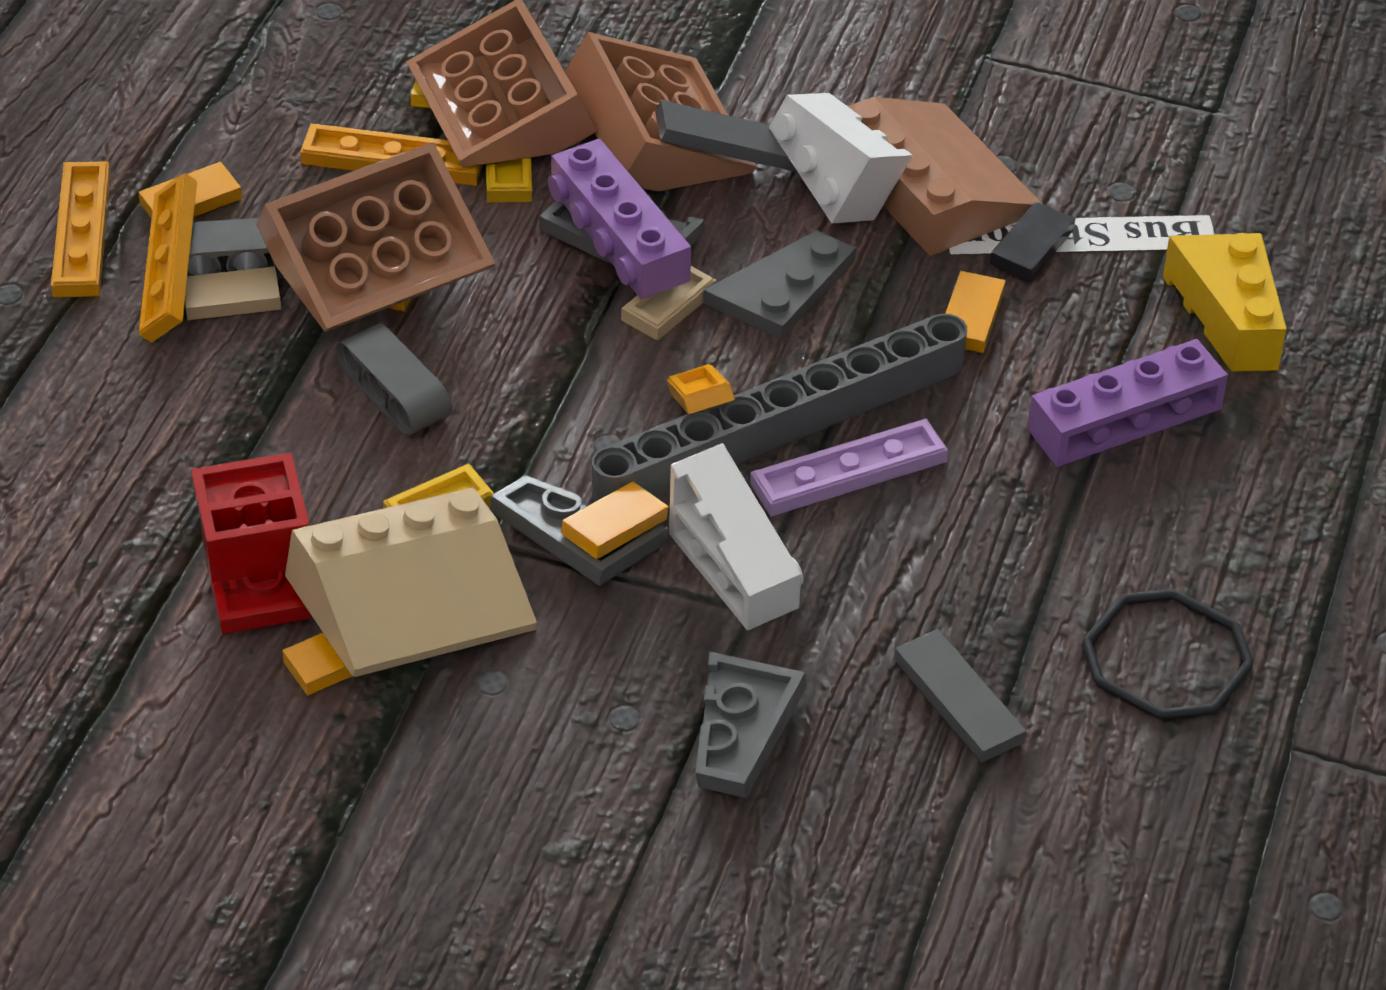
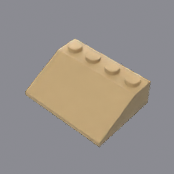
(409, 581)

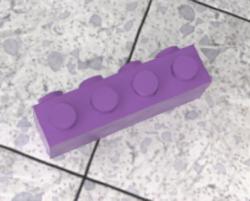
(620, 219)
(1126, 402)

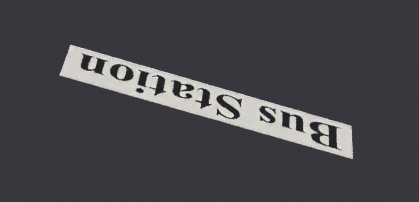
(1107, 234)

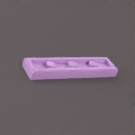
(848, 467)

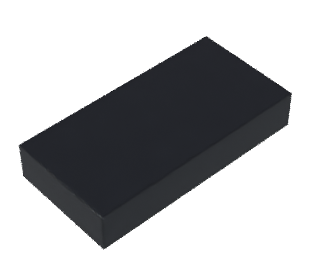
(1032, 241)

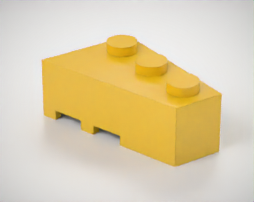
(1233, 295)

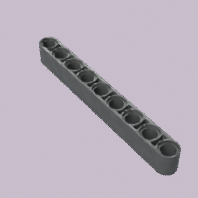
(789, 405)

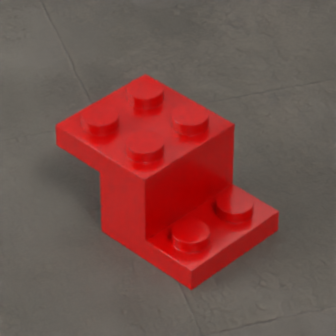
(246, 535)

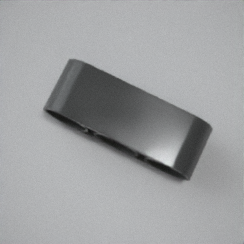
(228, 247)
(393, 379)

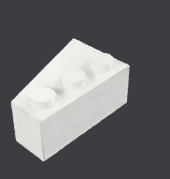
(838, 156)
(731, 538)

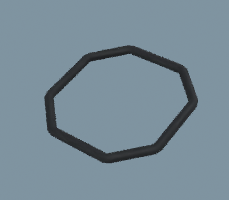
(1143, 704)

